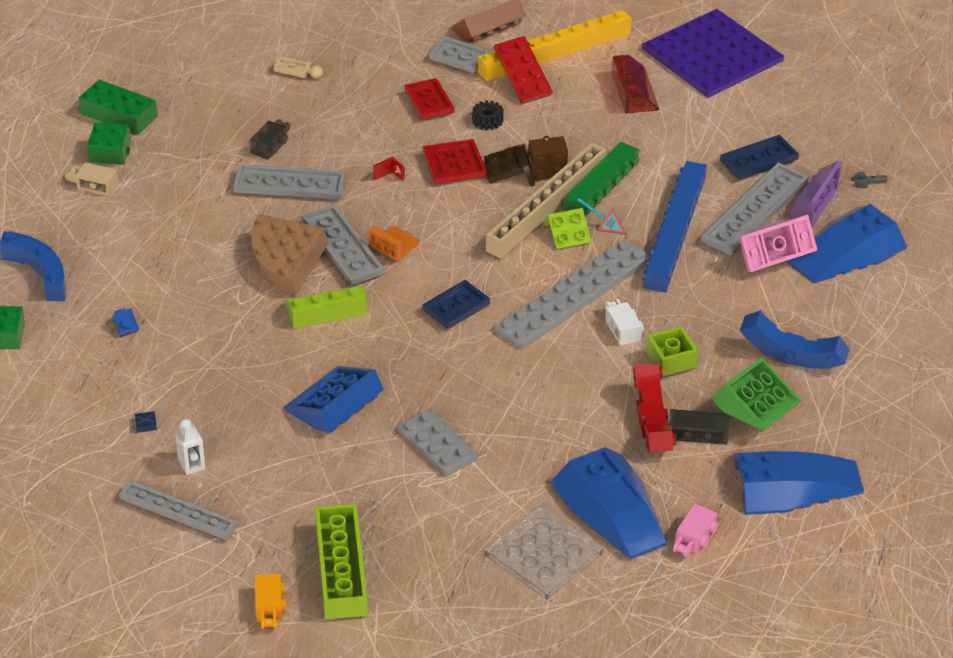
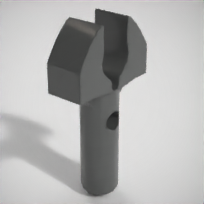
(862, 180)

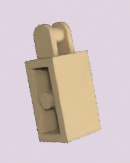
(94, 178)

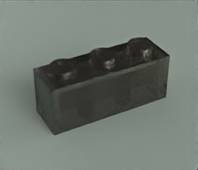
(699, 426)

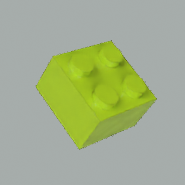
(672, 350)

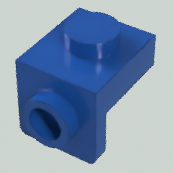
(125, 321)

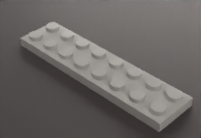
(754, 208)

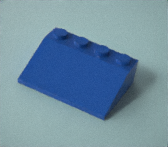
(335, 397)

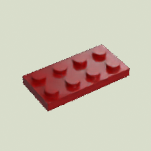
(522, 70)

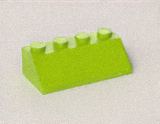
(327, 306)

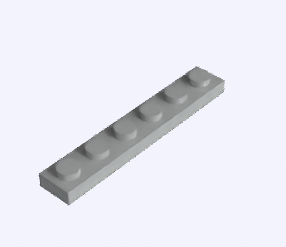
(178, 510)

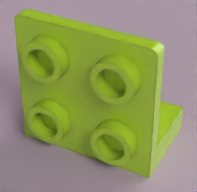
(568, 228)

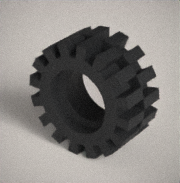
(487, 115)

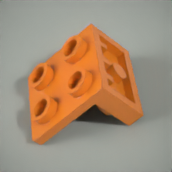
(393, 242)

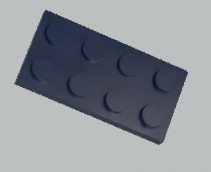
(759, 157)

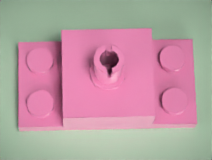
(777, 242)

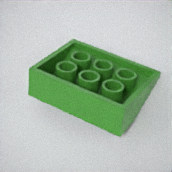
(756, 396)

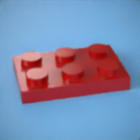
(429, 99)

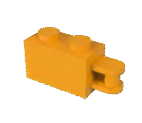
(269, 599)

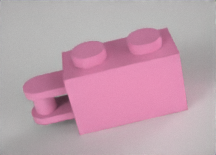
(695, 530)

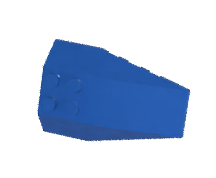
(851, 243)
(794, 479)

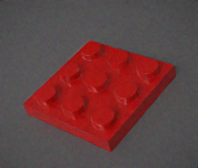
(454, 161)

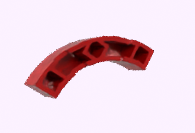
(651, 409)

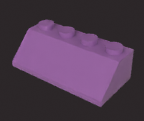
(817, 193)

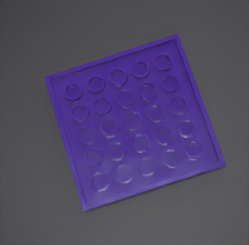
(712, 52)

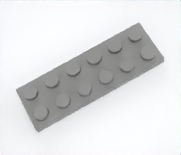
(289, 182)
(345, 246)

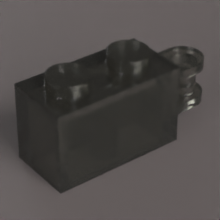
(269, 138)

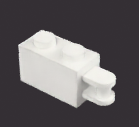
(623, 322)
(189, 448)

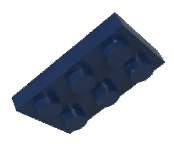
(456, 304)

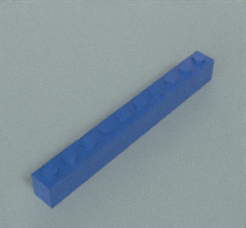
(675, 226)

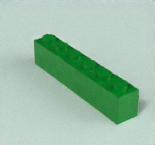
(603, 178)

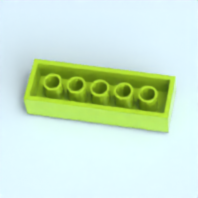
(341, 561)

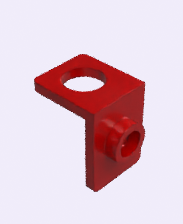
(388, 166)

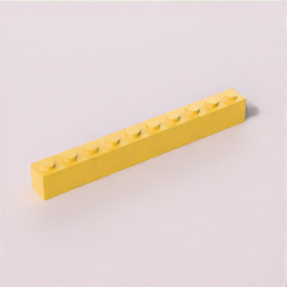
(564, 42)

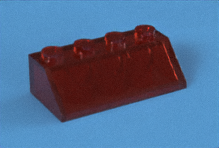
(633, 85)

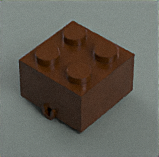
(547, 156)

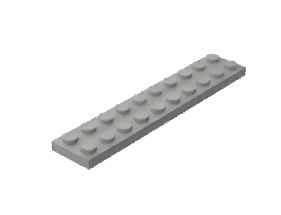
(572, 294)

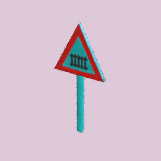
(611, 222)

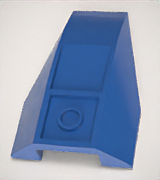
(611, 501)

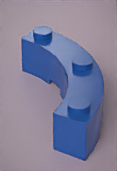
(45, 261)
(792, 347)

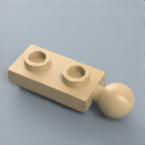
(297, 68)

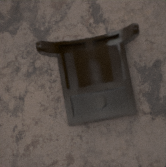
(509, 163)

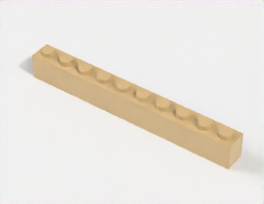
(542, 202)

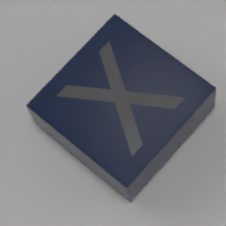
(145, 421)

